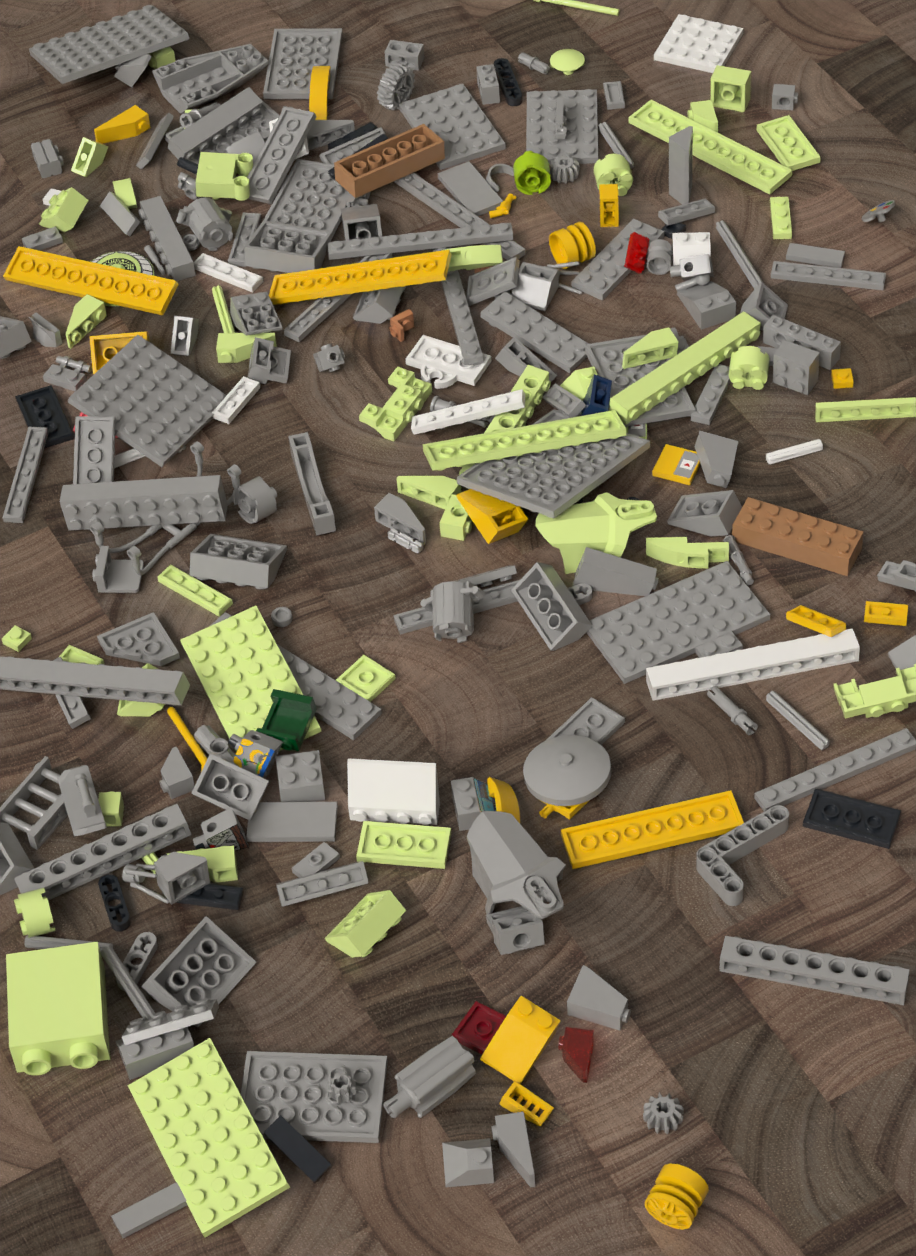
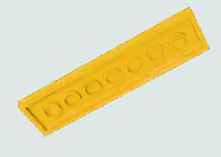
(651, 829)

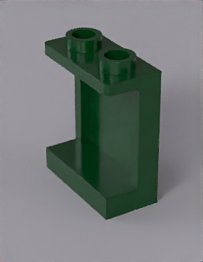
(289, 718)

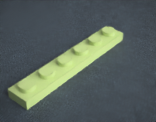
(865, 409)

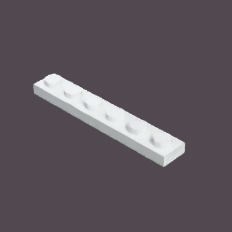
(468, 412)

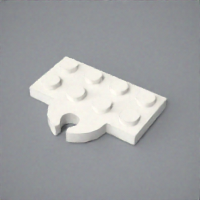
(444, 361)

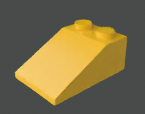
(520, 1040)

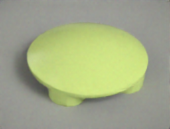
(567, 60)

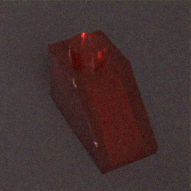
(577, 1050)

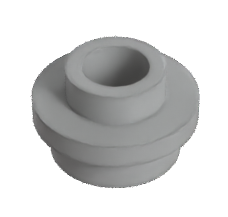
(191, 242)

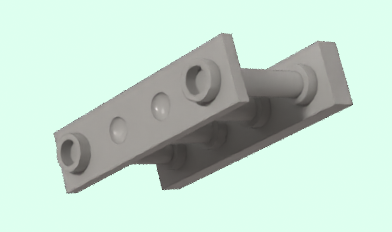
(49, 818)

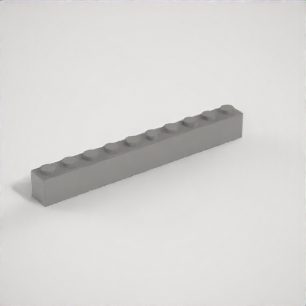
(93, 680)

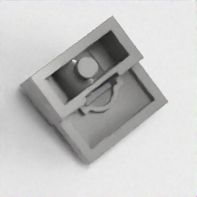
(262, 368)
(515, 930)

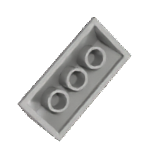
(681, 165)

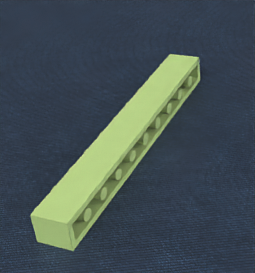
(684, 367)

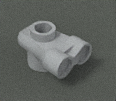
(188, 185)

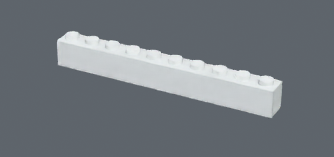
(752, 664)

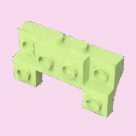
(401, 406)
(878, 696)

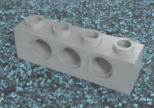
(779, 329)

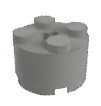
(255, 500)

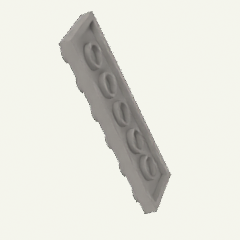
(279, 153)
(608, 267)
(536, 331)

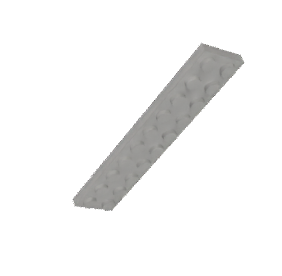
(334, 702)

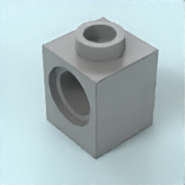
(784, 97)

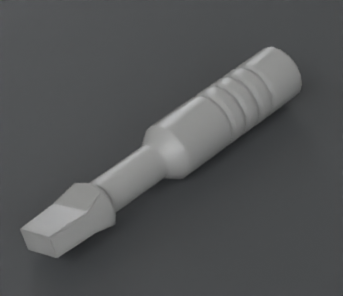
(148, 249)

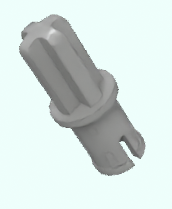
(533, 63)

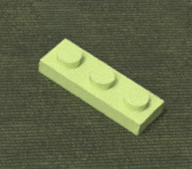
(780, 218)

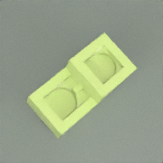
(124, 191)

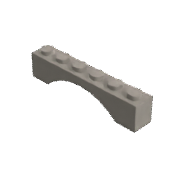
(314, 494)

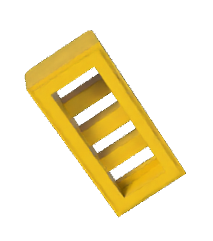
(524, 1094)

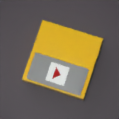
(677, 465)

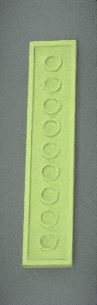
(713, 147)
(524, 440)

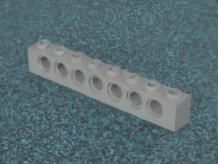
(106, 854)
(823, 978)

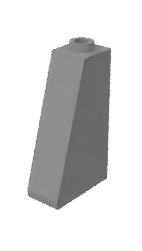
(614, 574)

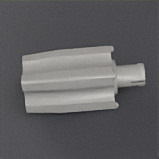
(431, 1078)

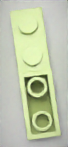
(475, 257)
(691, 555)

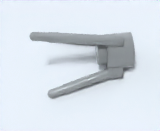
(560, 272)
(136, 874)

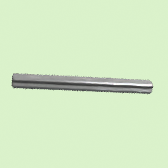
(738, 253)

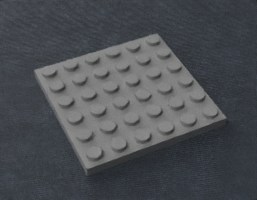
(152, 397)

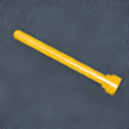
(187, 736)

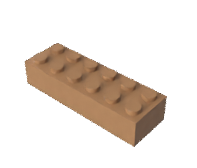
(389, 160)
(797, 536)

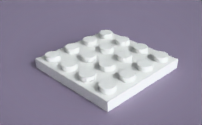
(698, 43)

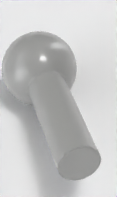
(700, 280)

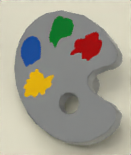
(878, 211)

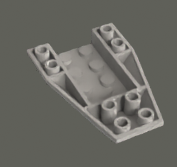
(208, 76)

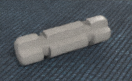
(405, 540)

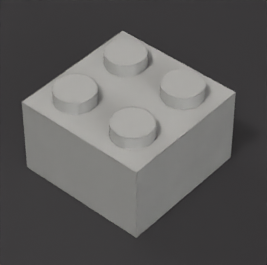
(796, 367)
(300, 777)

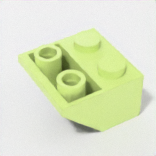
(63, 210)

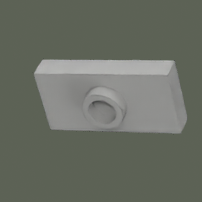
(316, 861)

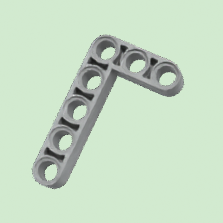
(716, 856)

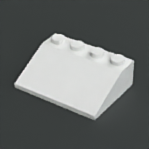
(393, 791)

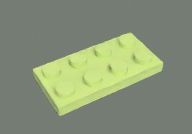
(788, 143)
(404, 844)

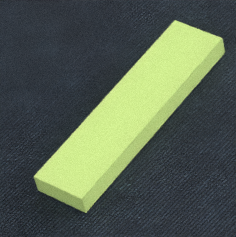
(195, 590)

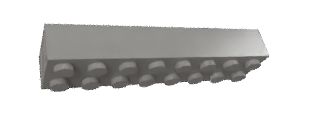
(144, 502)

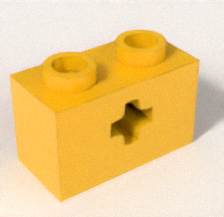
(609, 205)

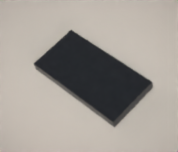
(43, 409)
(852, 818)

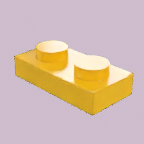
(886, 613)

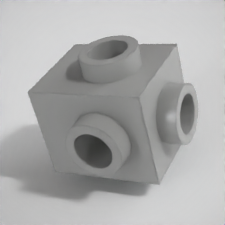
(323, 358)

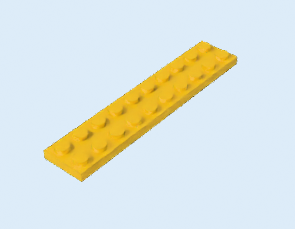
(83, 277)
(360, 277)

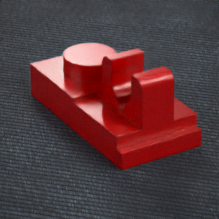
(636, 252)

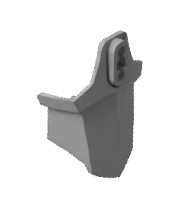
(510, 863)

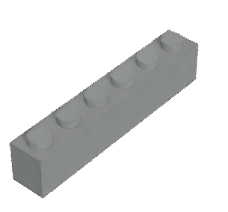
(215, 124)
(166, 239)

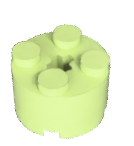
(614, 170)
(749, 368)
(35, 913)

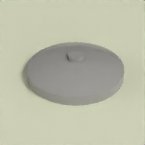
(567, 770)

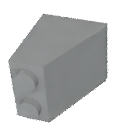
(361, 222)

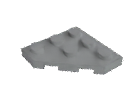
(140, 641)

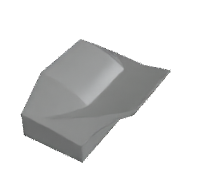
(45, 332)

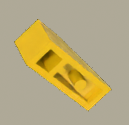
(123, 126)

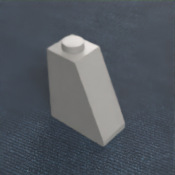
(716, 457)
(597, 1001)

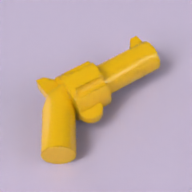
(504, 207)

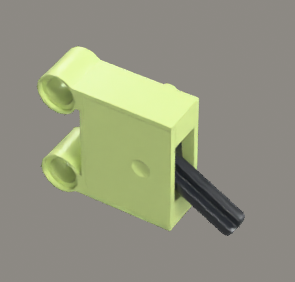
(218, 172)

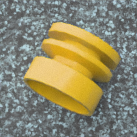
(572, 244)
(676, 1196)

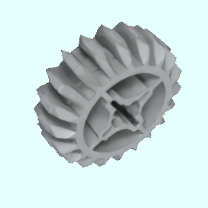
(395, 86)

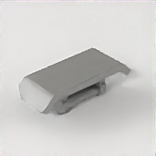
(81, 800)

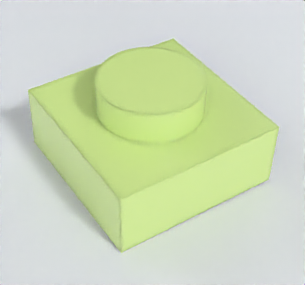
(16, 638)

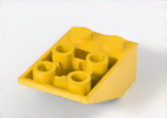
(492, 516)

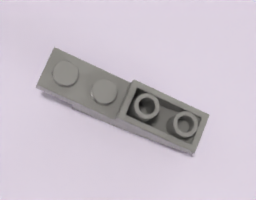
(899, 574)

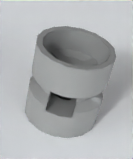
(659, 257)

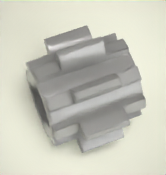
(342, 1088)

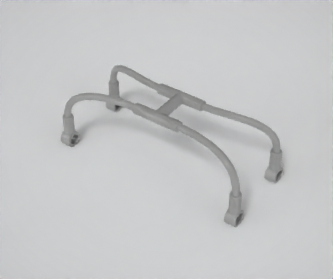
(134, 553)

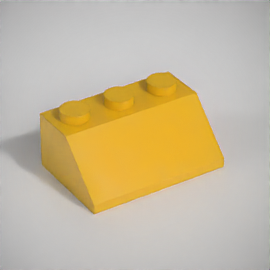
(107, 346)

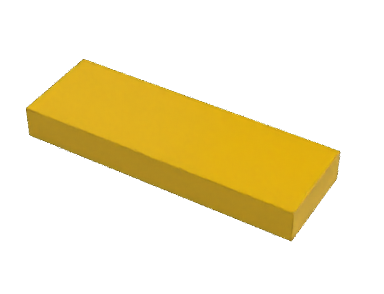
(816, 621)

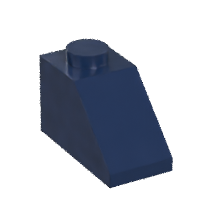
(597, 396)

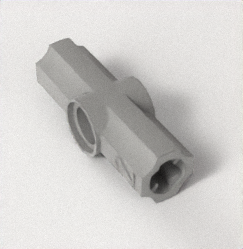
(214, 744)

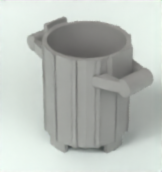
(207, 222)
(453, 609)

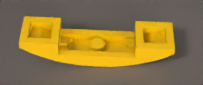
(319, 91)
(504, 797)

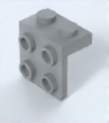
(115, 575)

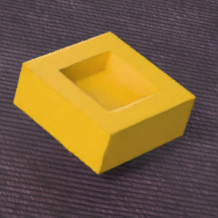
(842, 378)

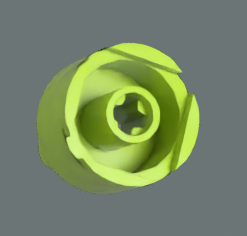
(531, 173)

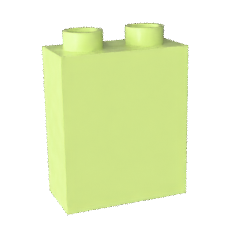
(57, 1008)

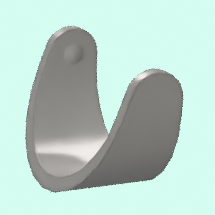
(498, 168)

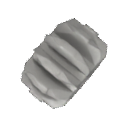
(564, 169)
(663, 1113)

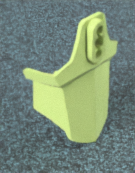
(595, 525)

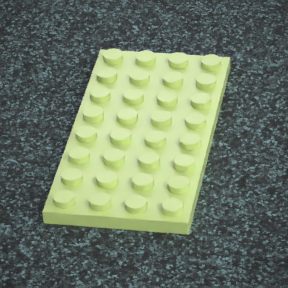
(240, 670)
(208, 1137)

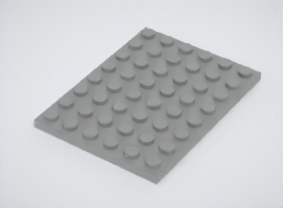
(108, 43)
(555, 477)

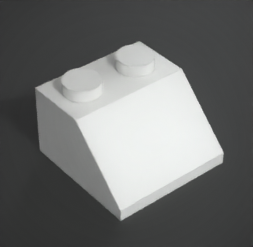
(690, 245)

